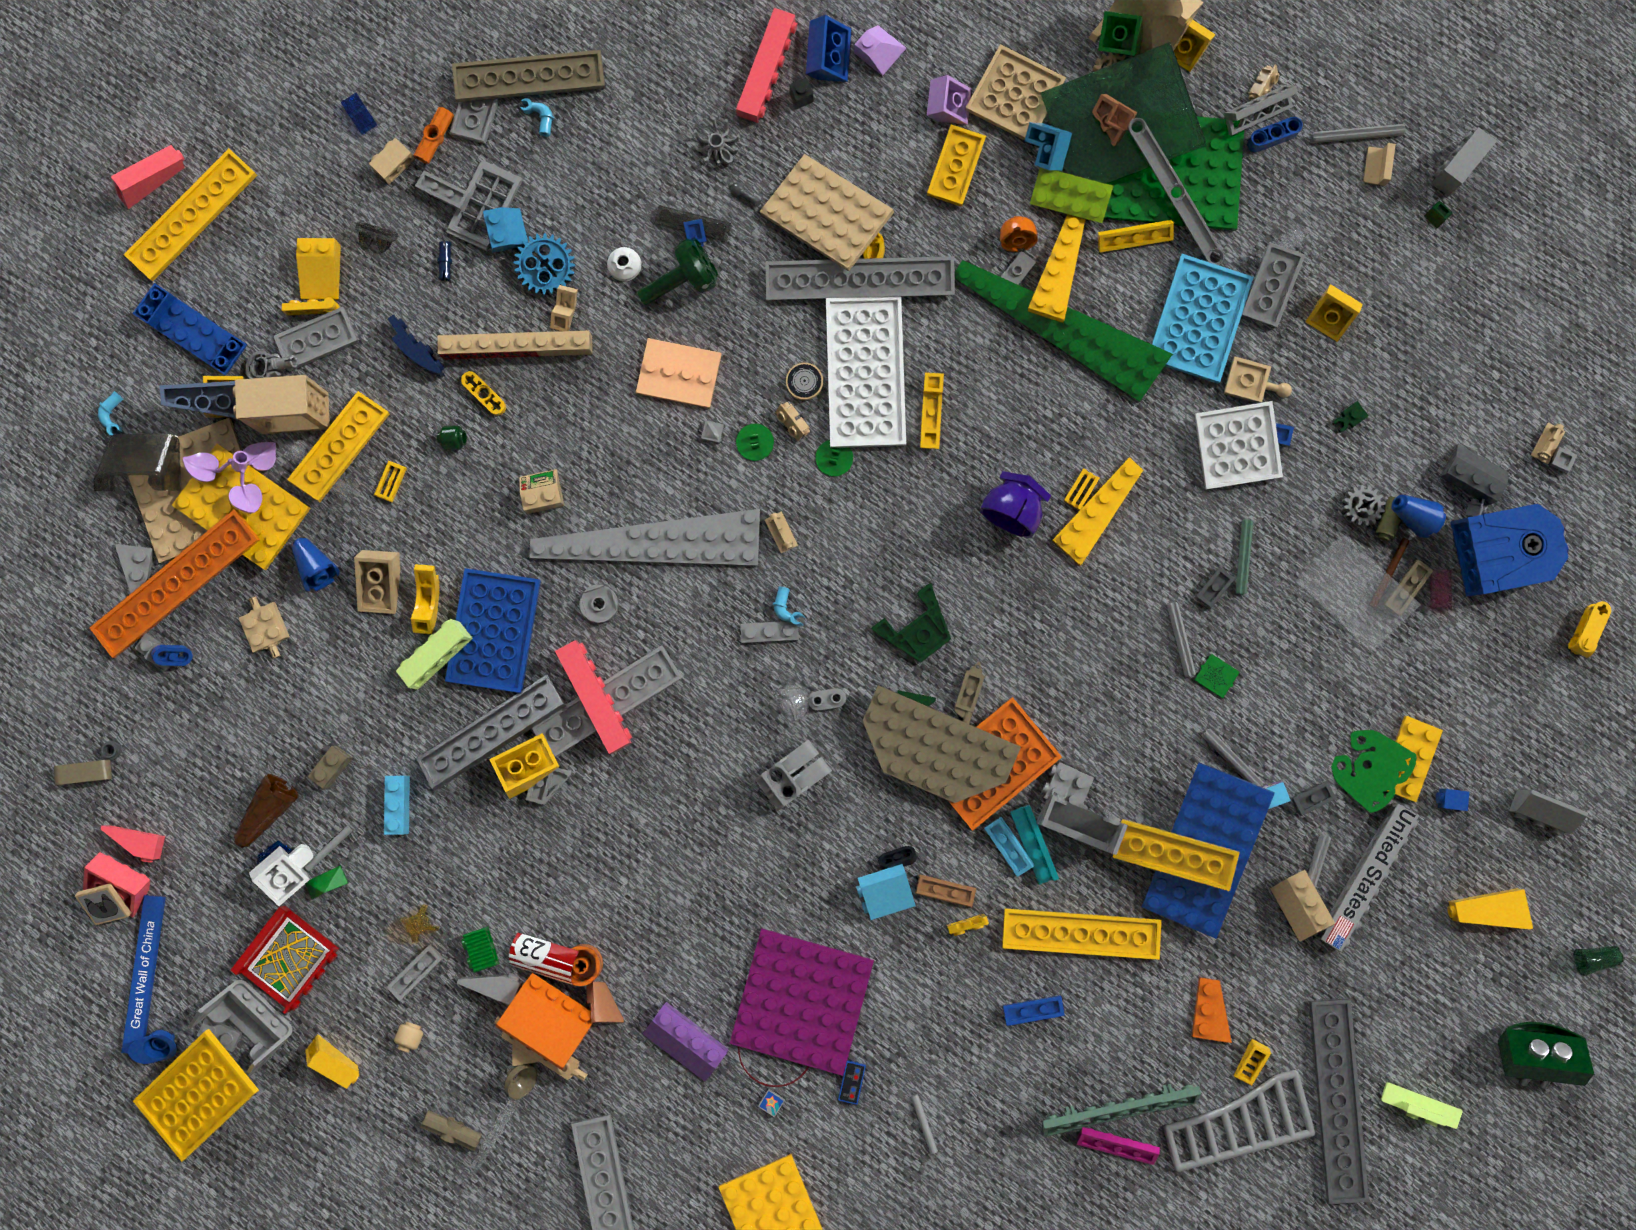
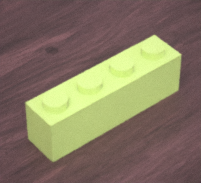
(433, 654)

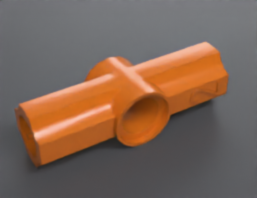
(439, 125)

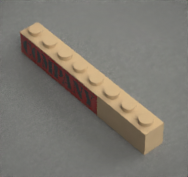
(514, 345)

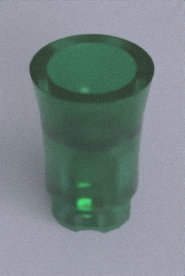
(1597, 959)

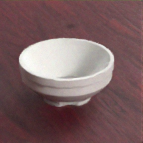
(627, 272)

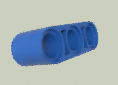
(1280, 128)

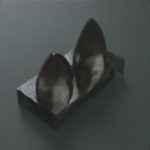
(368, 232)

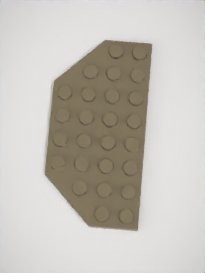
(935, 748)

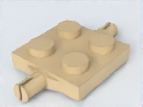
(264, 627)

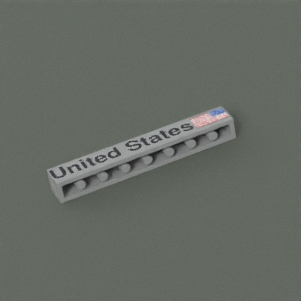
(1368, 876)

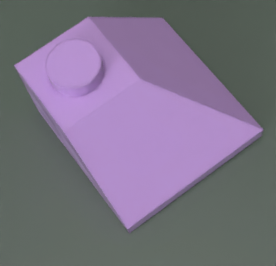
(878, 49)

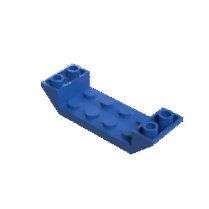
(190, 329)

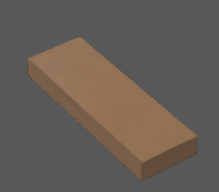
(945, 890)

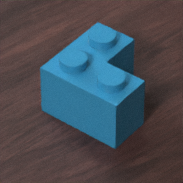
(1052, 145)

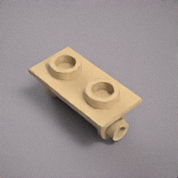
(1268, 77)
(797, 428)
(1548, 442)
(781, 532)

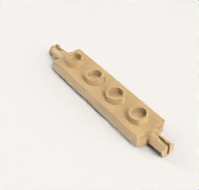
(567, 1072)

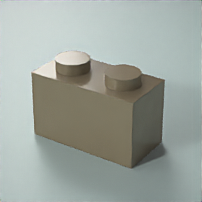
(330, 767)

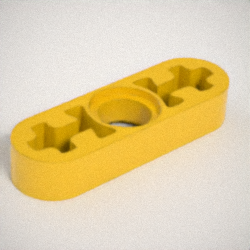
(478, 380)

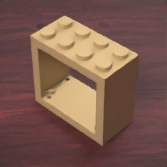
(281, 404)

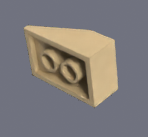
(377, 581)

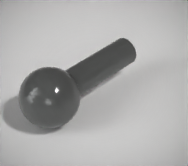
(737, 189)

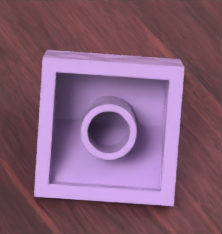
(948, 100)

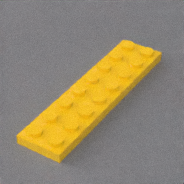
(190, 215)
(1081, 933)

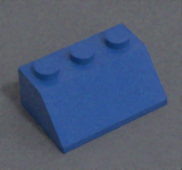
(828, 49)

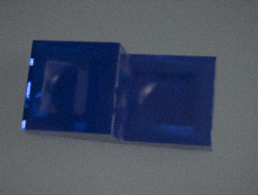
(359, 113)

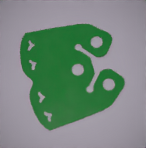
(1382, 776)

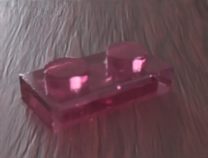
(1441, 588)

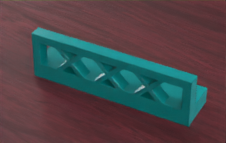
(1034, 844)

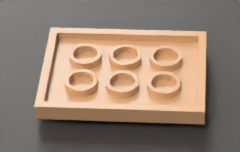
(678, 373)

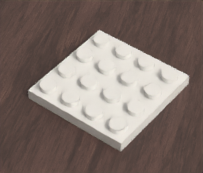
(1238, 445)

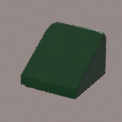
(1438, 214)

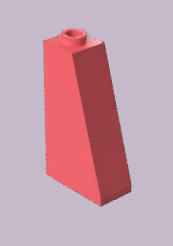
(147, 175)

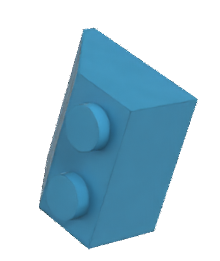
(504, 228)

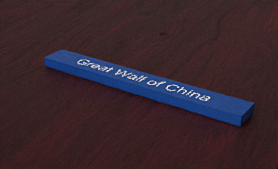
(144, 969)

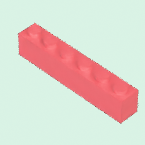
(766, 65)
(593, 696)

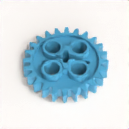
(532, 275)

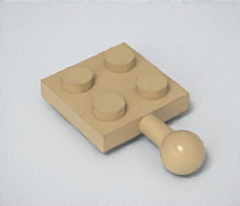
(1249, 380)

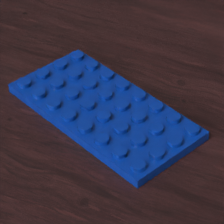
(1218, 812)

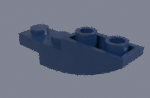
(415, 350)

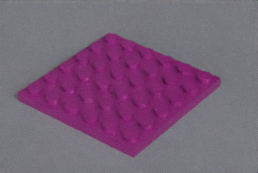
(802, 1001)

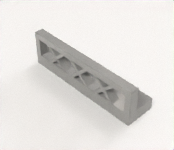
(1257, 105)

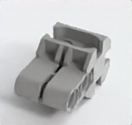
(787, 767)

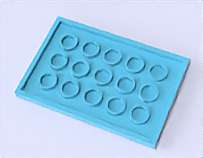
(1201, 317)

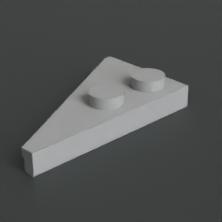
(135, 564)

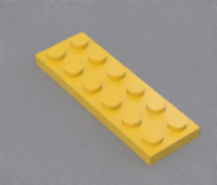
(338, 446)
(1178, 855)

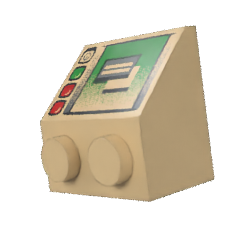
(541, 491)

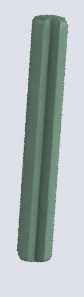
(1244, 557)

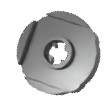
(593, 613)

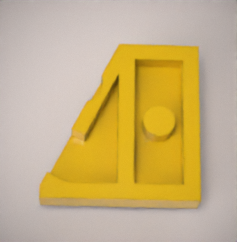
(974, 923)

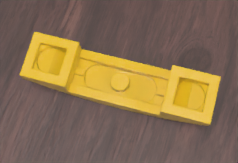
(931, 410)

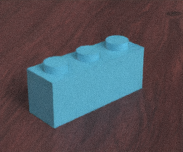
(396, 805)

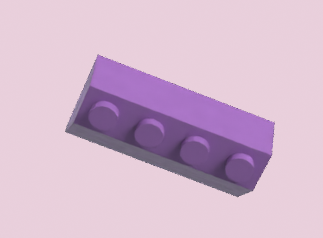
(685, 1041)

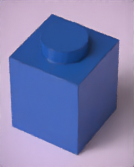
(1452, 799)

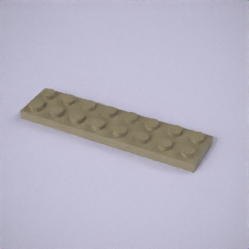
(528, 75)

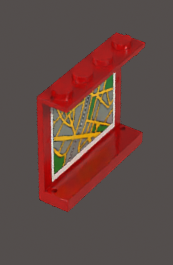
(286, 958)

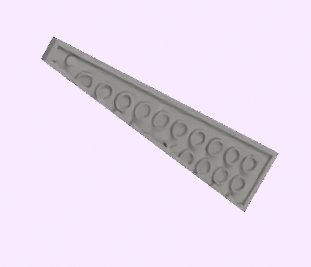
(696, 540)

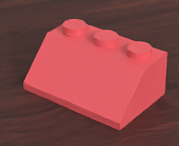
(127, 882)

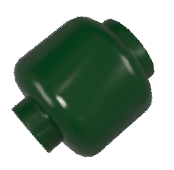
(452, 437)

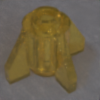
(423, 924)

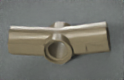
(451, 1130)

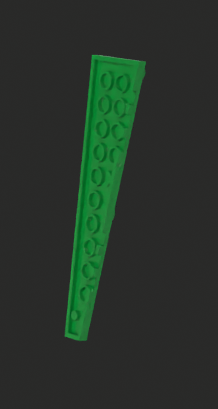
(1102, 348)

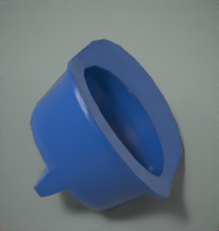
(153, 1048)

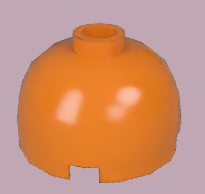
(1018, 233)

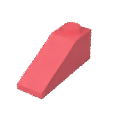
(138, 843)

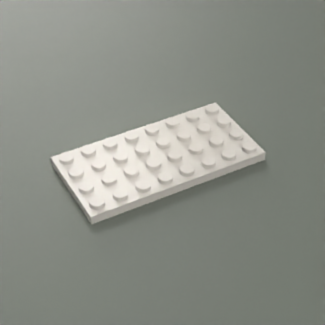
(865, 372)

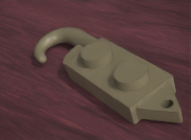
(969, 693)

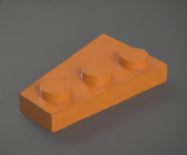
(1210, 1013)

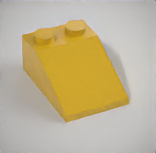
(318, 267)
(524, 765)

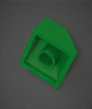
(1121, 33)

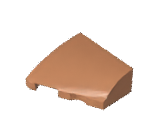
(1113, 117)
(602, 1004)

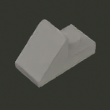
(146, 646)

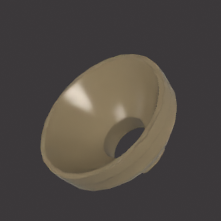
(522, 1083)

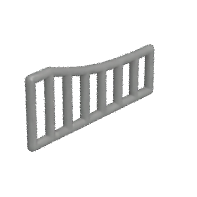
(1241, 1104)

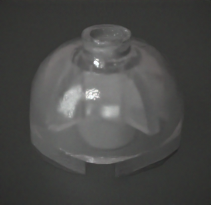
(793, 702)

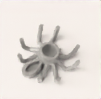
(717, 143)

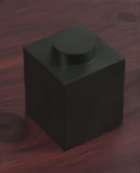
(801, 93)

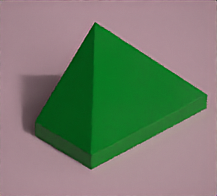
(326, 882)

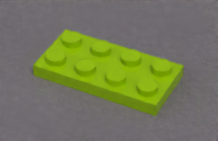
(1071, 194)

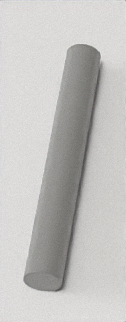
(328, 848)
(924, 1124)

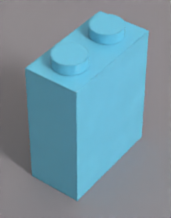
(885, 892)

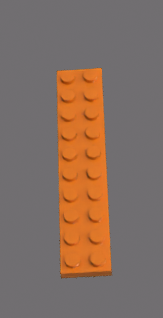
(174, 583)

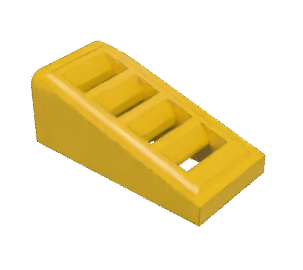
(1250, 1051)

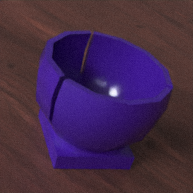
(1015, 504)

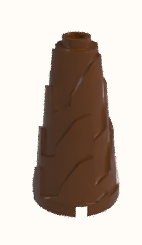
(268, 804)

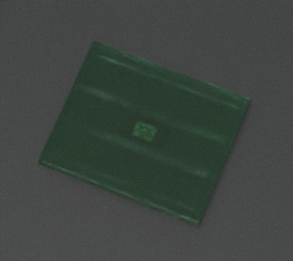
(1145, 83)

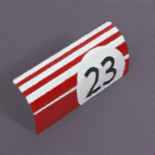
(542, 957)

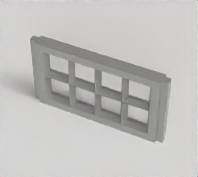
(499, 174)

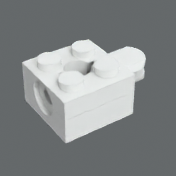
(290, 875)

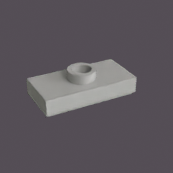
(1019, 268)

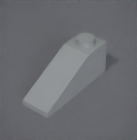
(499, 987)

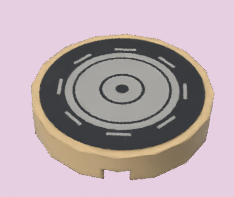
(804, 381)

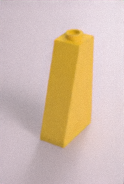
(1500, 908)

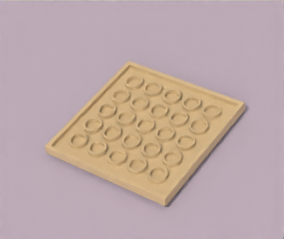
(167, 526)

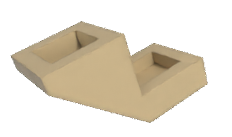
(565, 306)

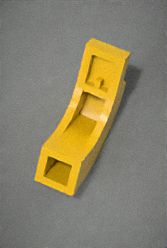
(427, 599)

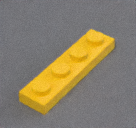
(1135, 236)

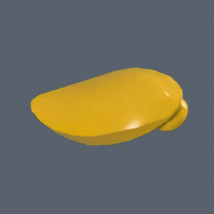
(875, 249)

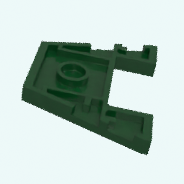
(922, 635)

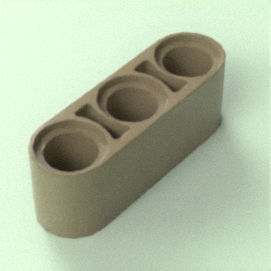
(82, 772)

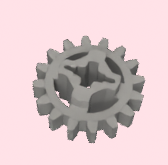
(1359, 498)

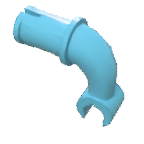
(545, 115)
(105, 410)
(780, 607)

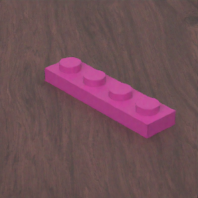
(1118, 1146)

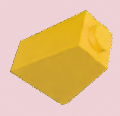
(331, 1062)

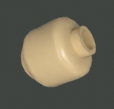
(408, 1036)

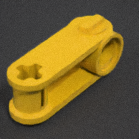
(1590, 629)

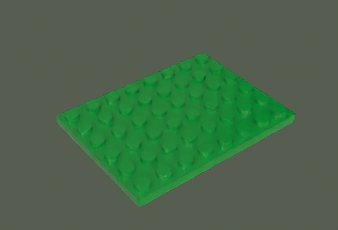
(1207, 174)

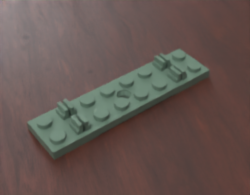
(1111, 1111)

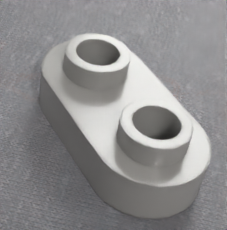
(827, 699)

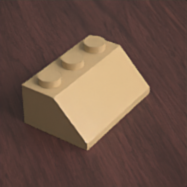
(1302, 905)

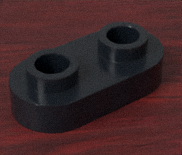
(904, 855)

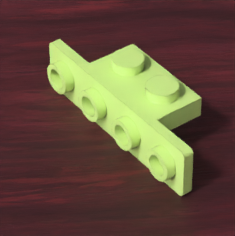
(1421, 1106)

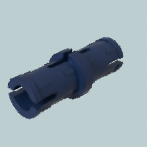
(444, 260)

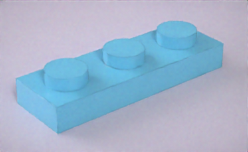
(1009, 846)

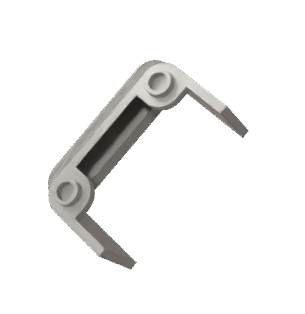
(1082, 824)
(252, 1017)

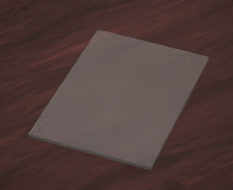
(1357, 592)

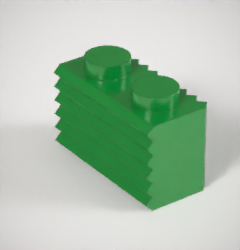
(480, 949)

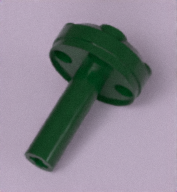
(693, 267)

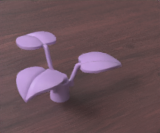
(244, 497)

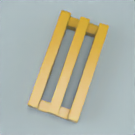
(1089, 476)
(396, 485)

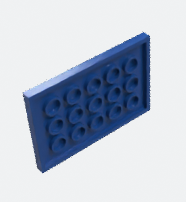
(500, 619)

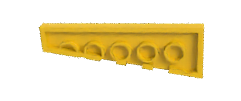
(1056, 281)
(1089, 523)

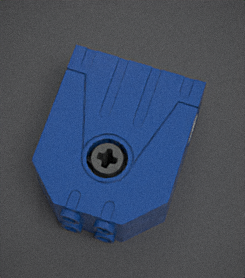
(1509, 549)

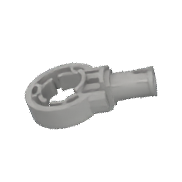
(273, 364)

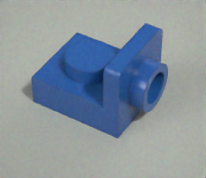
(695, 229)

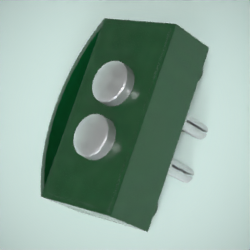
(1545, 1056)

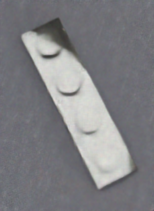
(674, 219)

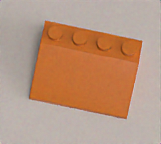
(546, 1021)

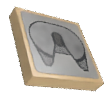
(103, 904)

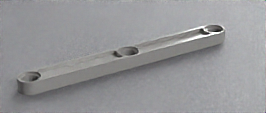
(1169, 180)

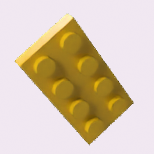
(956, 165)
(1422, 741)

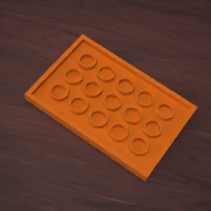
(1033, 759)

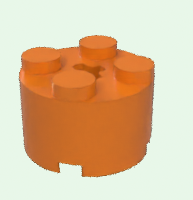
(594, 965)

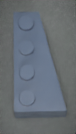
(207, 398)

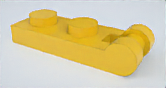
(310, 307)

